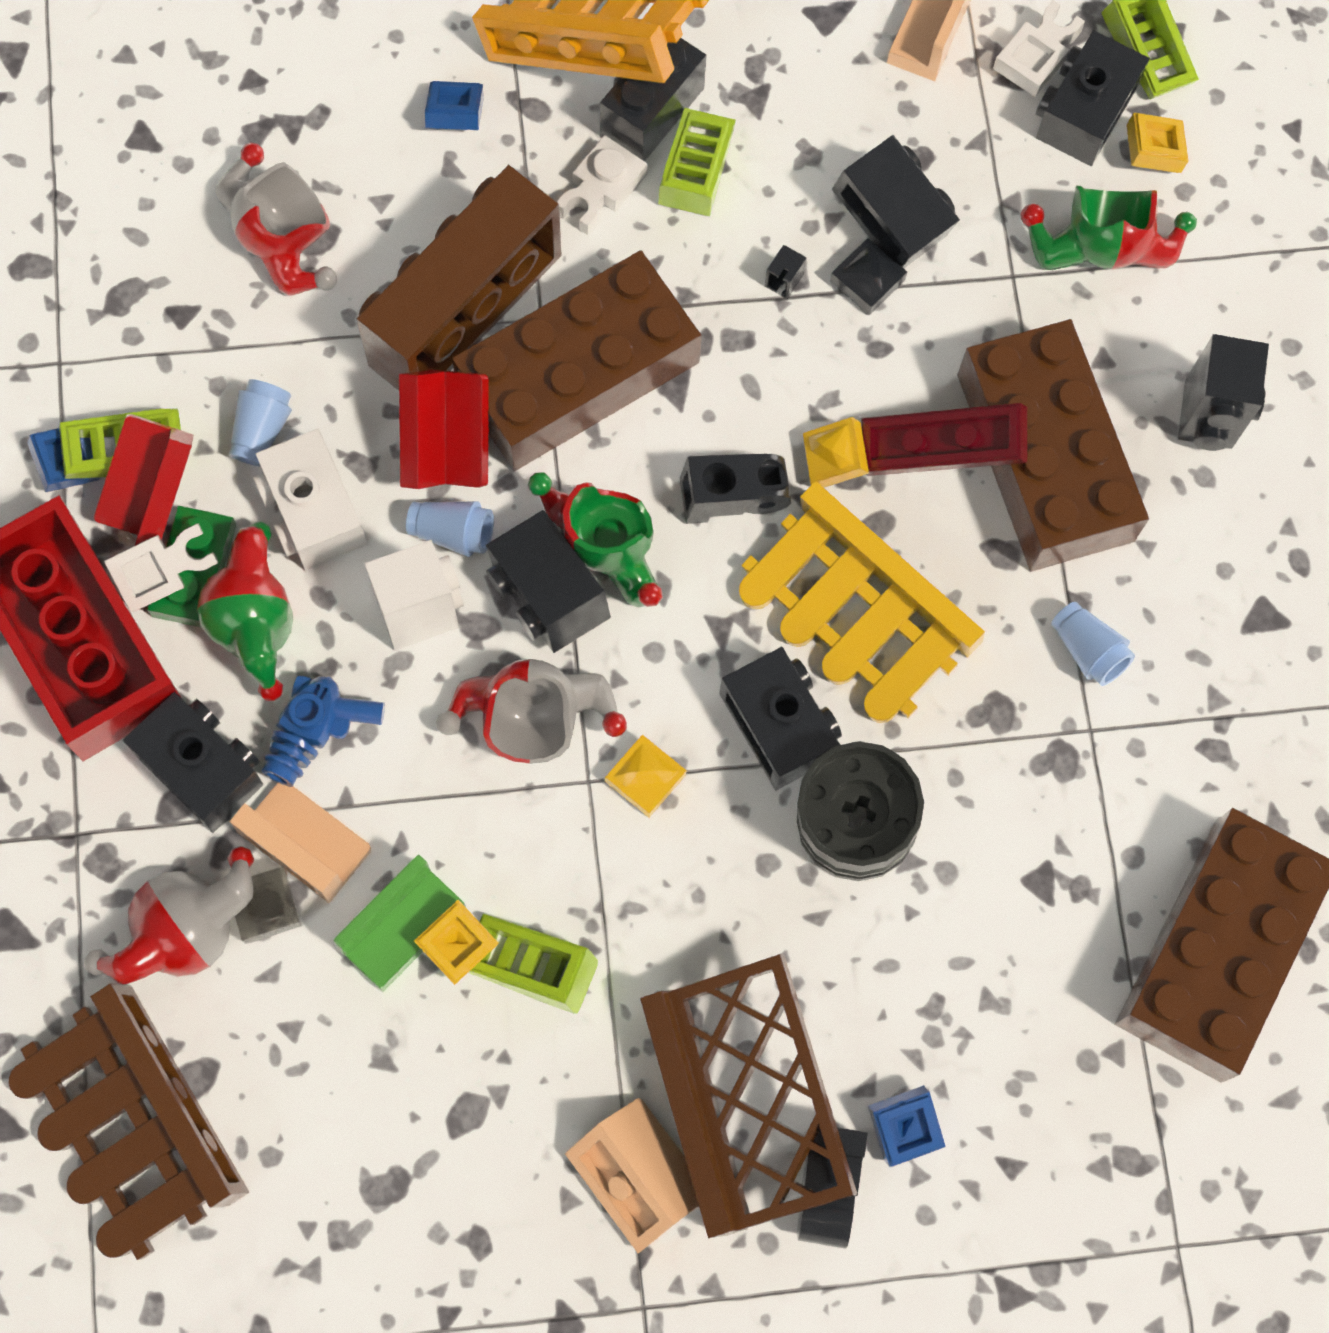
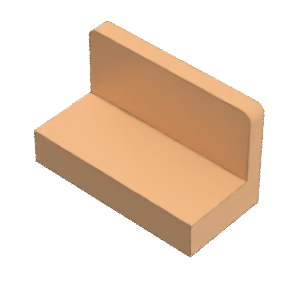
(927, 36)
(303, 839)
(636, 1173)

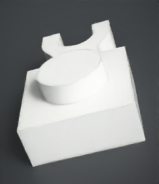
(1039, 52)
(602, 179)
(152, 571)

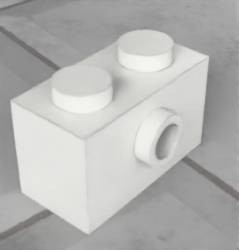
(310, 498)
(415, 593)

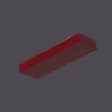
(946, 439)

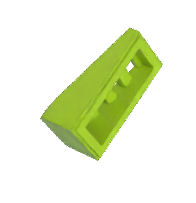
(1159, 19)
(687, 194)
(96, 430)
(574, 982)

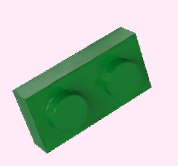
(216, 538)

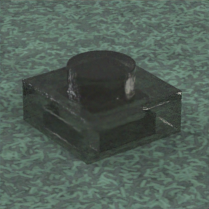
(270, 909)

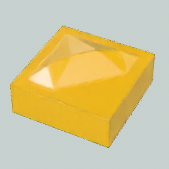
(1157, 143)
(835, 452)
(645, 776)
(456, 942)

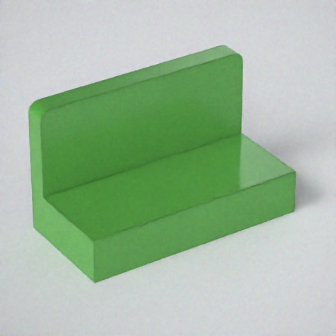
(384, 932)

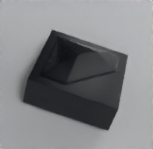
(868, 276)

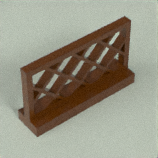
(696, 1108)

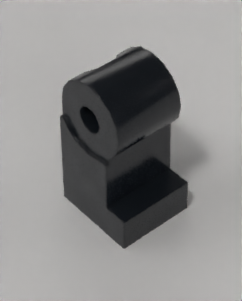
(733, 485)
(833, 1221)

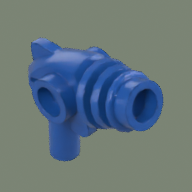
(309, 721)

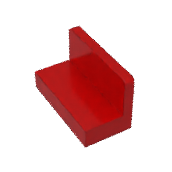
(443, 429)
(143, 477)

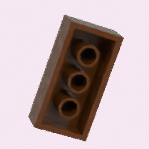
(462, 279)
(581, 358)
(1076, 481)
(1227, 946)

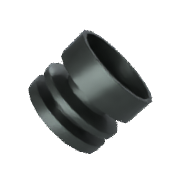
(850, 778)

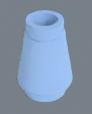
(258, 419)
(453, 525)
(1093, 644)

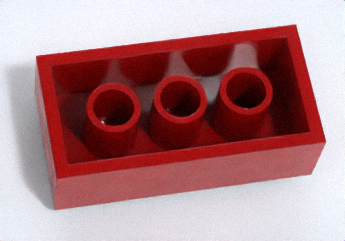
(75, 632)

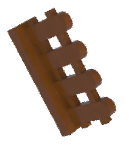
(178, 1123)

